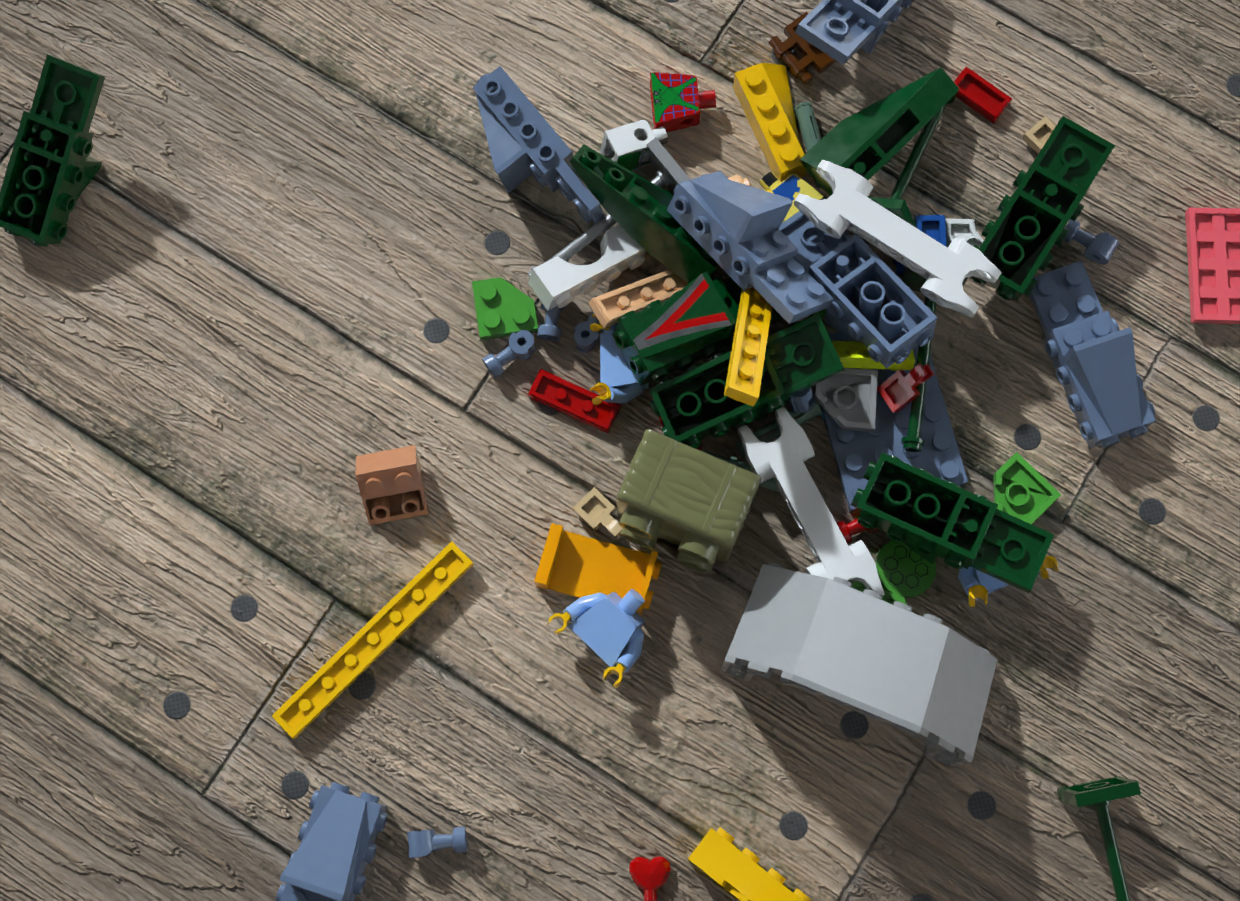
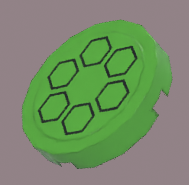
(903, 570)

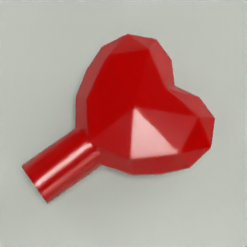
(650, 875)

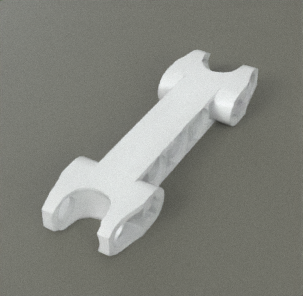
(939, 265)
(785, 464)

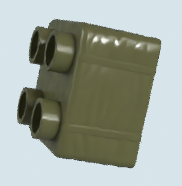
(684, 500)

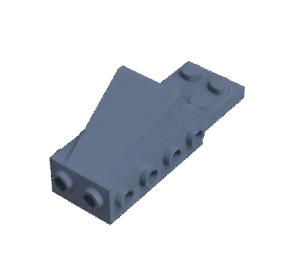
(849, 25)
(527, 145)
(742, 234)
(867, 295)
(1091, 358)
(334, 846)

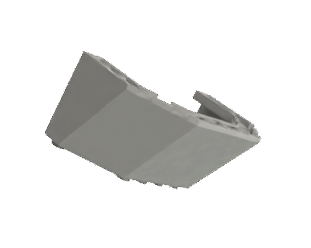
(865, 658)

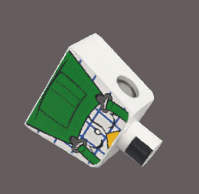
(628, 144)

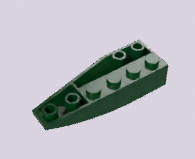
(882, 129)
(642, 213)

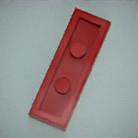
(573, 401)

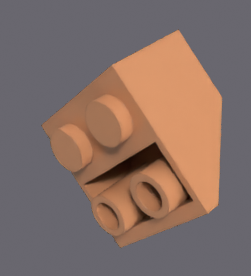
(391, 485)

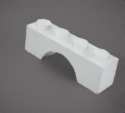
(560, 281)

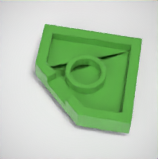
(502, 309)
(1022, 490)

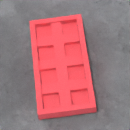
(1214, 264)

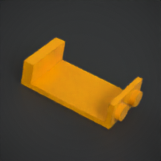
(590, 566)

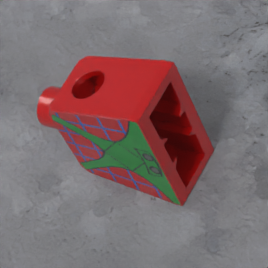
(677, 100)

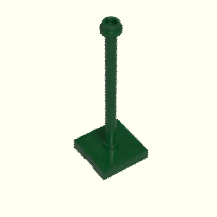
(894, 202)
(913, 442)
(1099, 795)

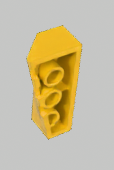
(770, 112)
(739, 870)

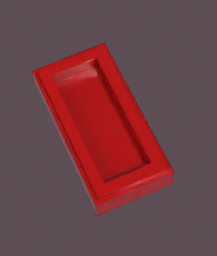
(981, 95)

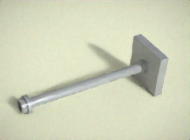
(668, 174)

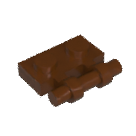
(812, 55)

